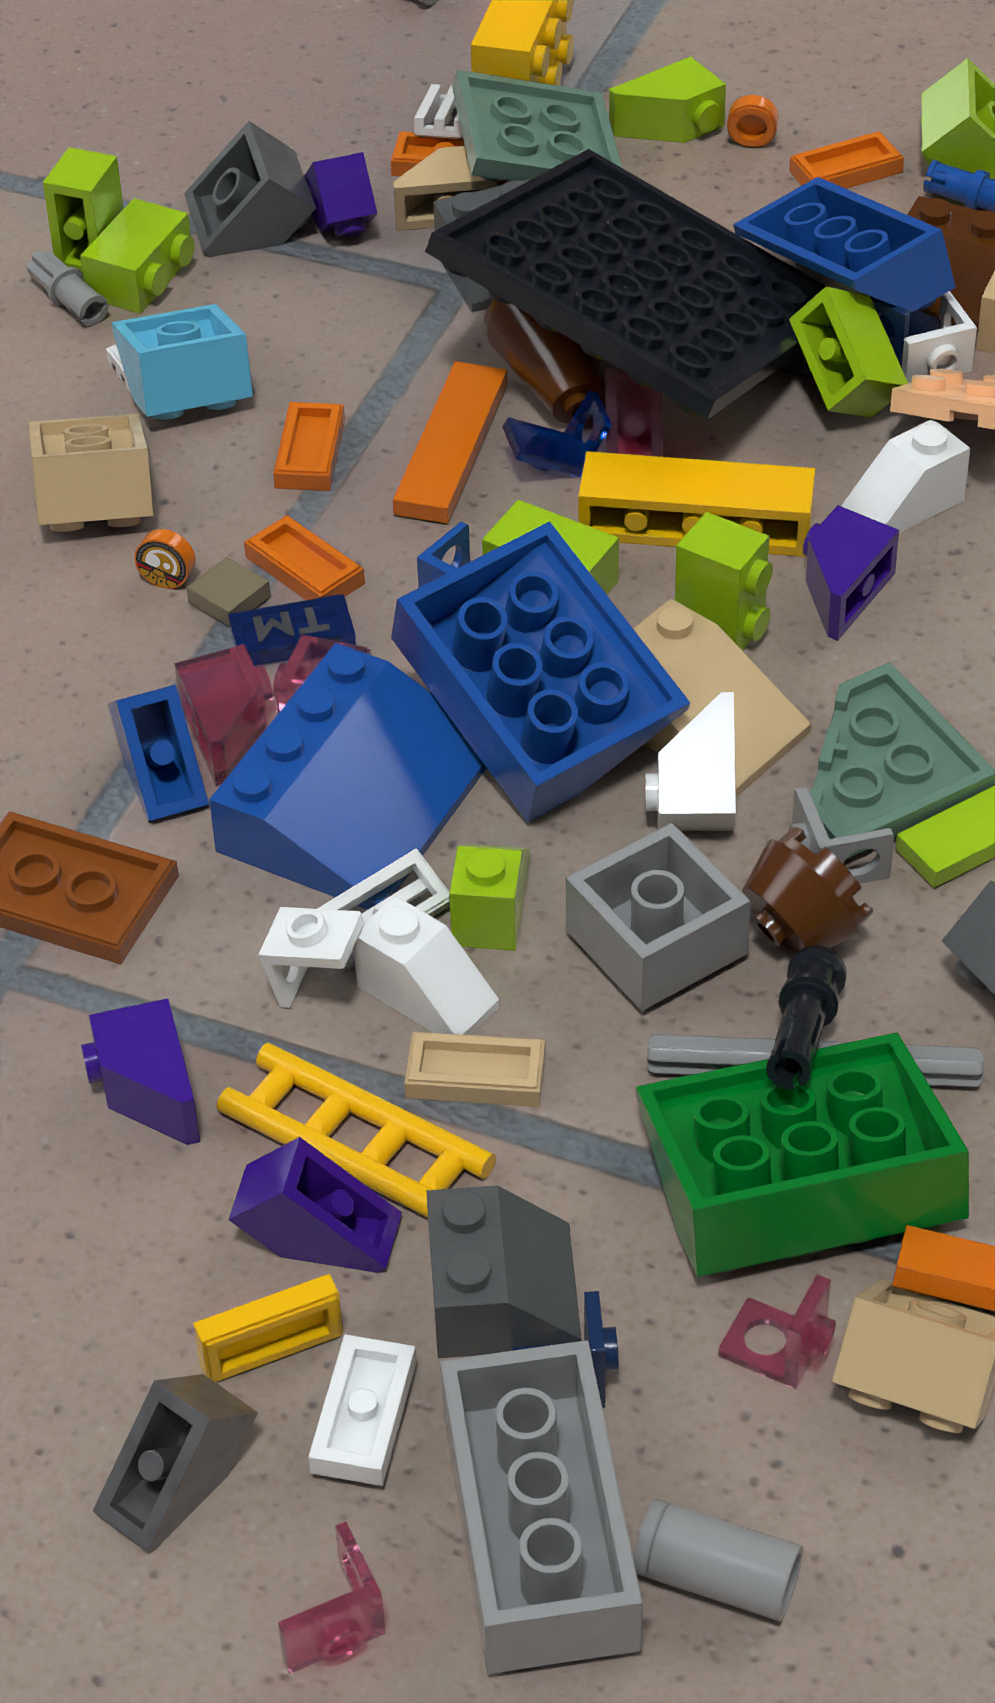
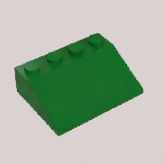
(805, 1168)

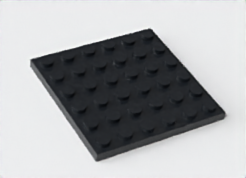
(634, 280)

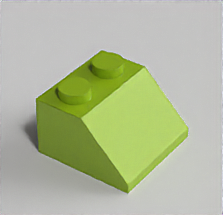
(960, 120)

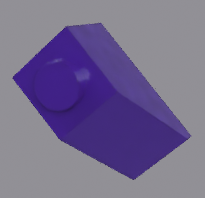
(341, 195)
(848, 566)
(143, 1068)
(314, 1210)

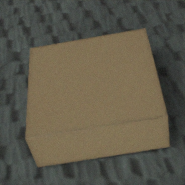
(228, 590)

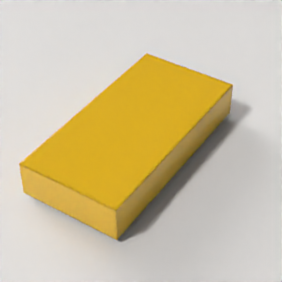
(268, 1328)

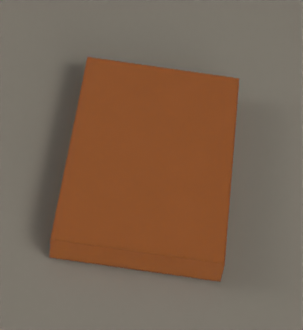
(78, 887)

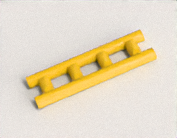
(344, 1098)

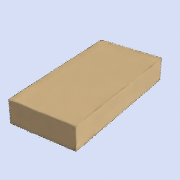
(475, 1069)

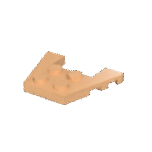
(947, 396)

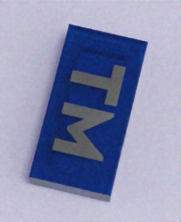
(275, 630)

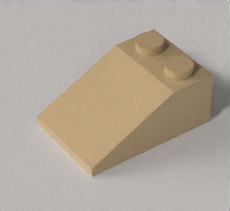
(90, 471)
(709, 662)

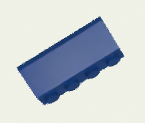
(855, 243)

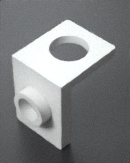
(943, 348)
(306, 940)

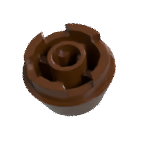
(803, 895)

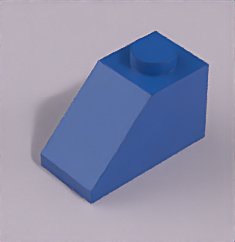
(158, 752)

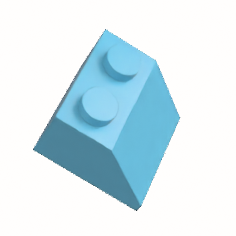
(184, 361)

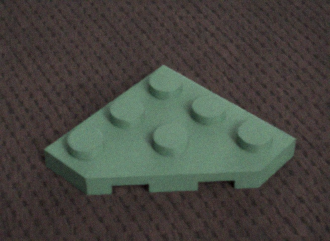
(891, 759)

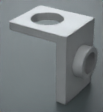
(808, 819)

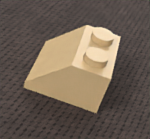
(919, 1356)

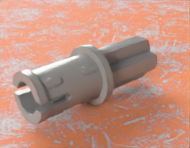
(67, 288)

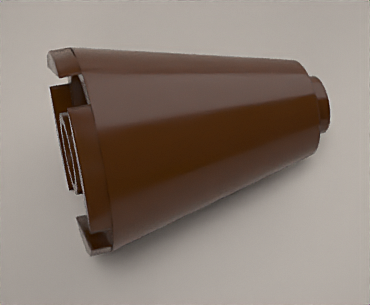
(543, 359)

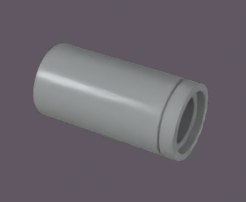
(717, 1559)

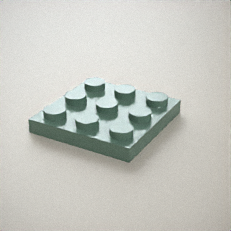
(527, 126)

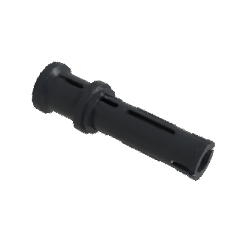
(807, 1004)

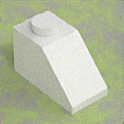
(913, 478)
(697, 773)
(421, 971)

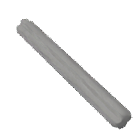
(698, 1054)

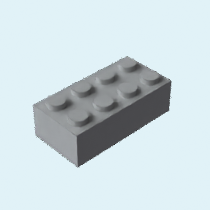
(540, 1507)

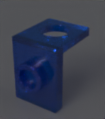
(559, 450)

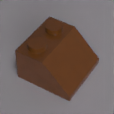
(970, 249)

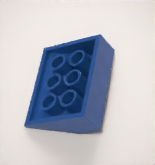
(536, 668)
(345, 778)

